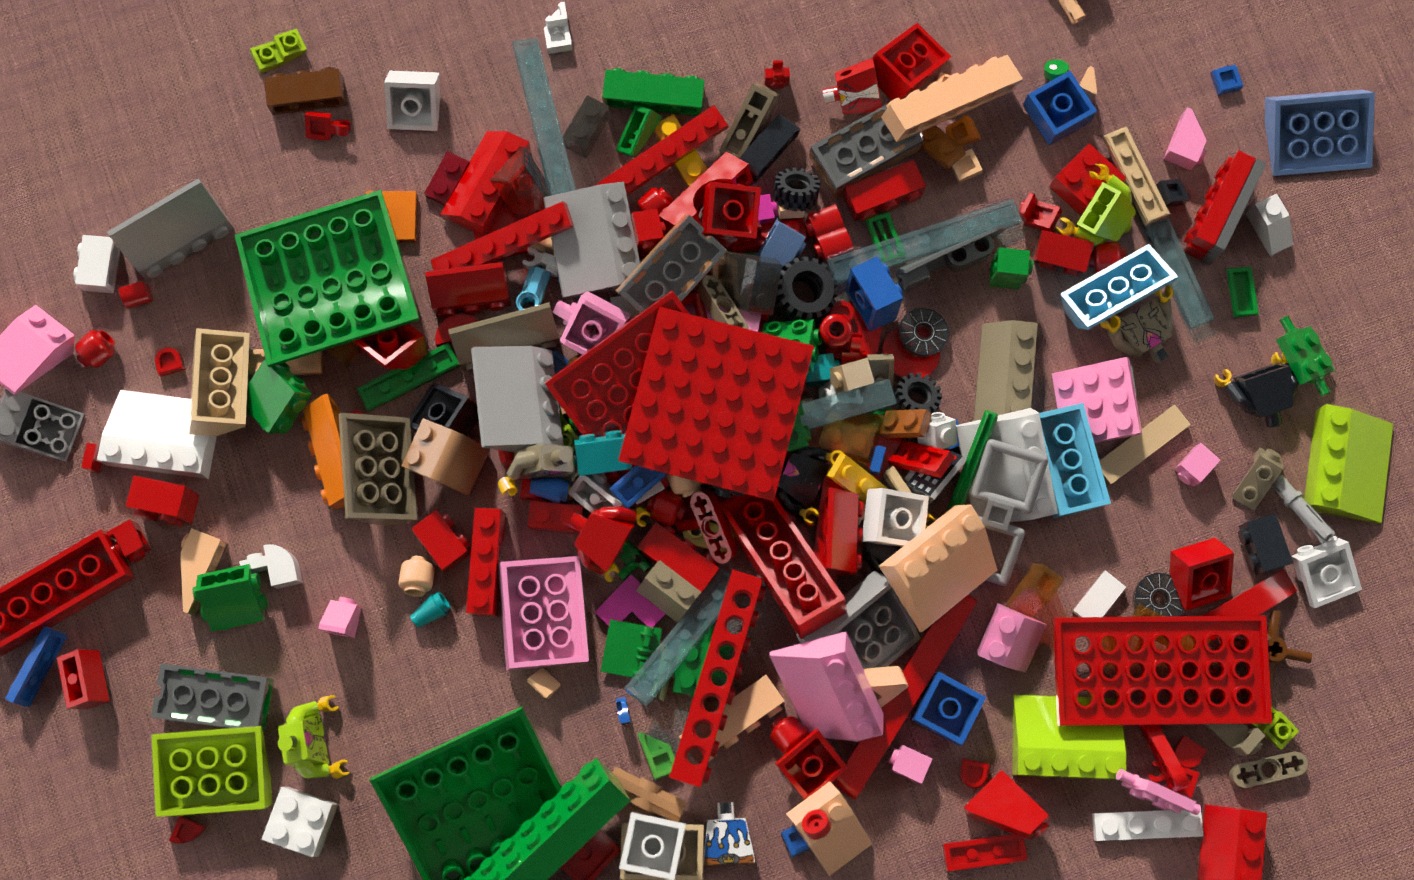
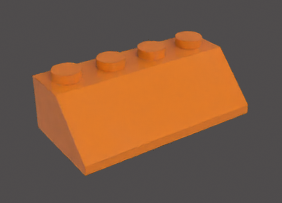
(323, 425)

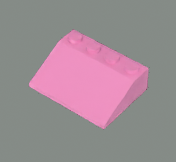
(542, 613)
(830, 688)

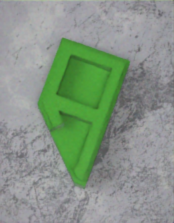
(658, 755)

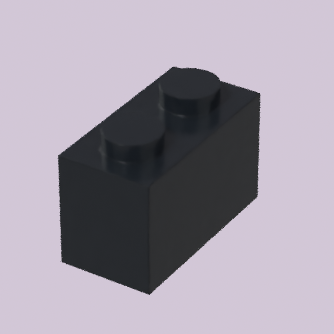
(1264, 544)

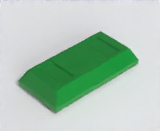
(1242, 291)

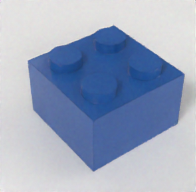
(1059, 108)
(874, 293)
(948, 709)

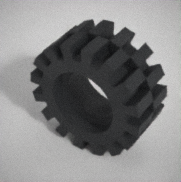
(796, 189)
(919, 385)

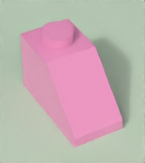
(1187, 142)
(341, 618)

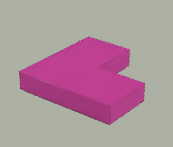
(627, 601)

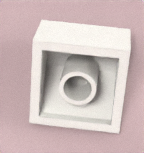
(412, 100)
(893, 516)

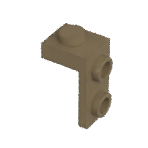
(1259, 478)
(1238, 736)

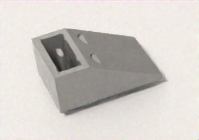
(38, 425)

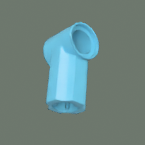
(534, 287)

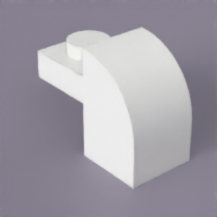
(280, 563)

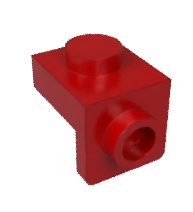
(1039, 214)

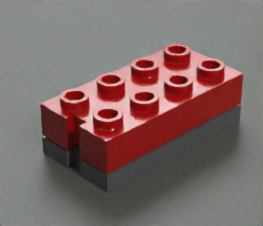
(1223, 207)

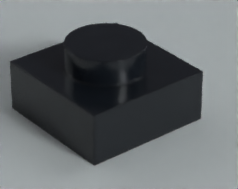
(1172, 192)

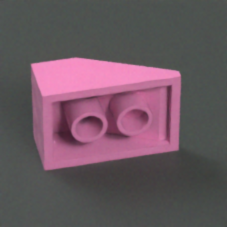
(32, 348)

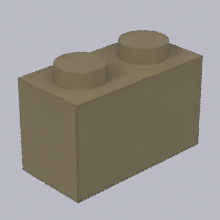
(668, 591)

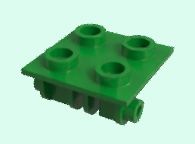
(628, 647)

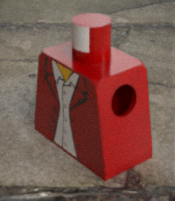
(855, 89)

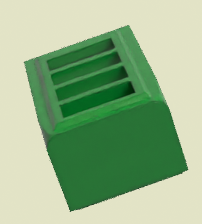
(641, 126)

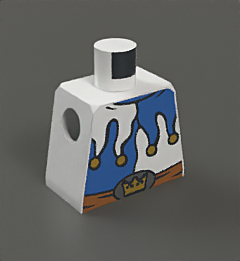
(727, 838)

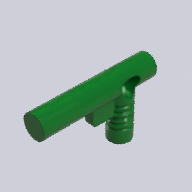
(628, 558)

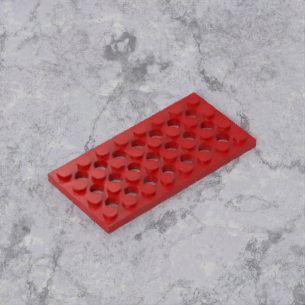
(1173, 629)

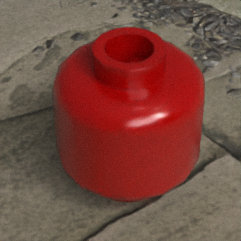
(655, 199)
(1106, 255)
(842, 325)
(95, 348)
(666, 507)
(787, 733)

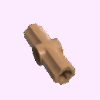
(650, 796)

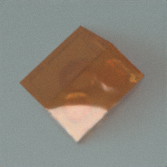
(853, 436)

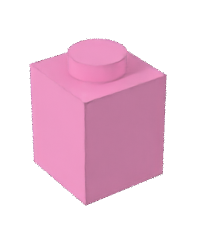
(1196, 465)
(909, 763)

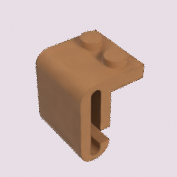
(445, 456)

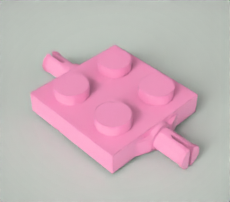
(1159, 795)

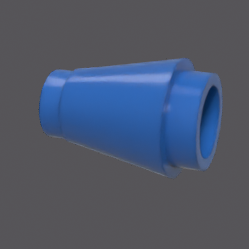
(550, 488)

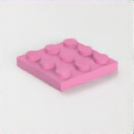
(1107, 397)

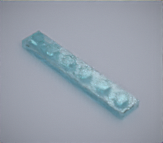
(679, 641)

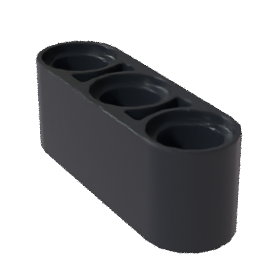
(770, 145)

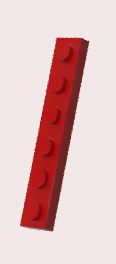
(669, 150)
(508, 239)

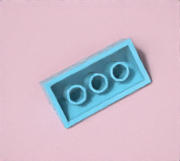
(1116, 288)
(1073, 461)

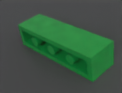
(655, 92)

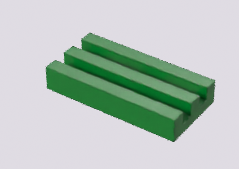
(877, 219)

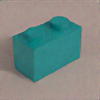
(600, 453)

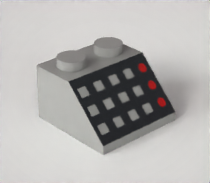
(931, 485)

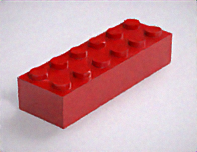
(784, 562)
(60, 588)

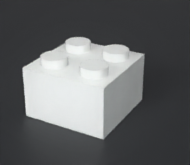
(300, 821)
(652, 846)

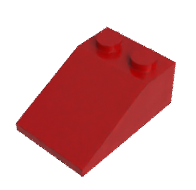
(908, 62)

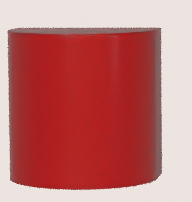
(135, 294)

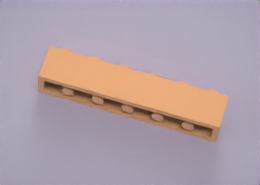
(951, 97)

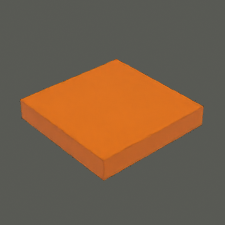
(403, 213)

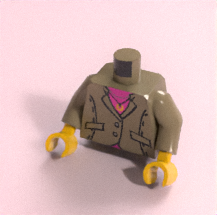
(1144, 328)
(540, 462)

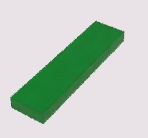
(402, 381)

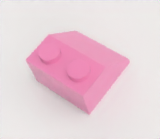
(1011, 638)

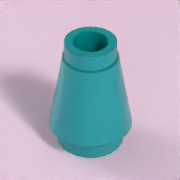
(430, 610)

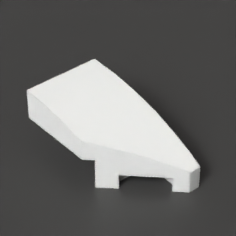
(557, 31)

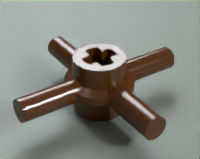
(1278, 644)

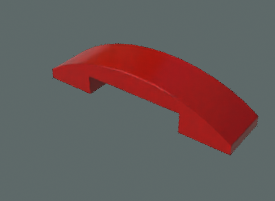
(1257, 598)

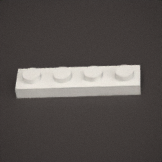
(1146, 825)

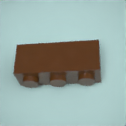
(305, 91)

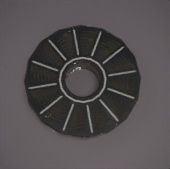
(926, 319)
(1158, 583)

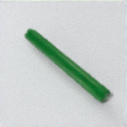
(973, 459)

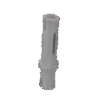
(1294, 500)

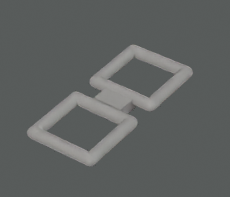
(1000, 508)

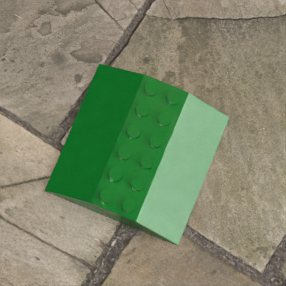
(326, 278)
(468, 795)

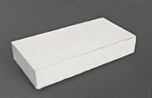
(1099, 596)

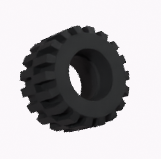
(819, 281)

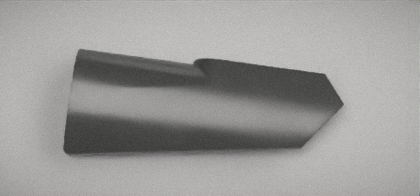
(918, 271)

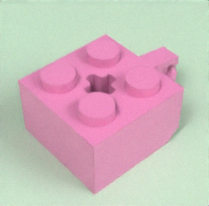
(580, 319)

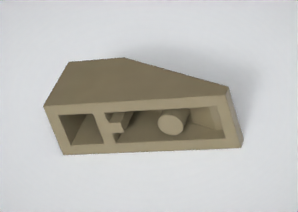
(749, 119)

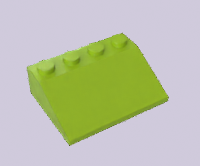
(1348, 463)
(1066, 750)
(210, 771)

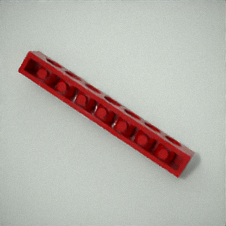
(738, 585)

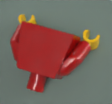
(604, 536)

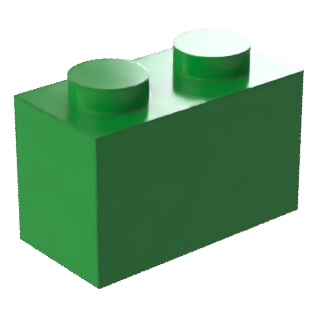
(1010, 268)

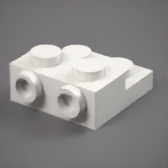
(1326, 571)

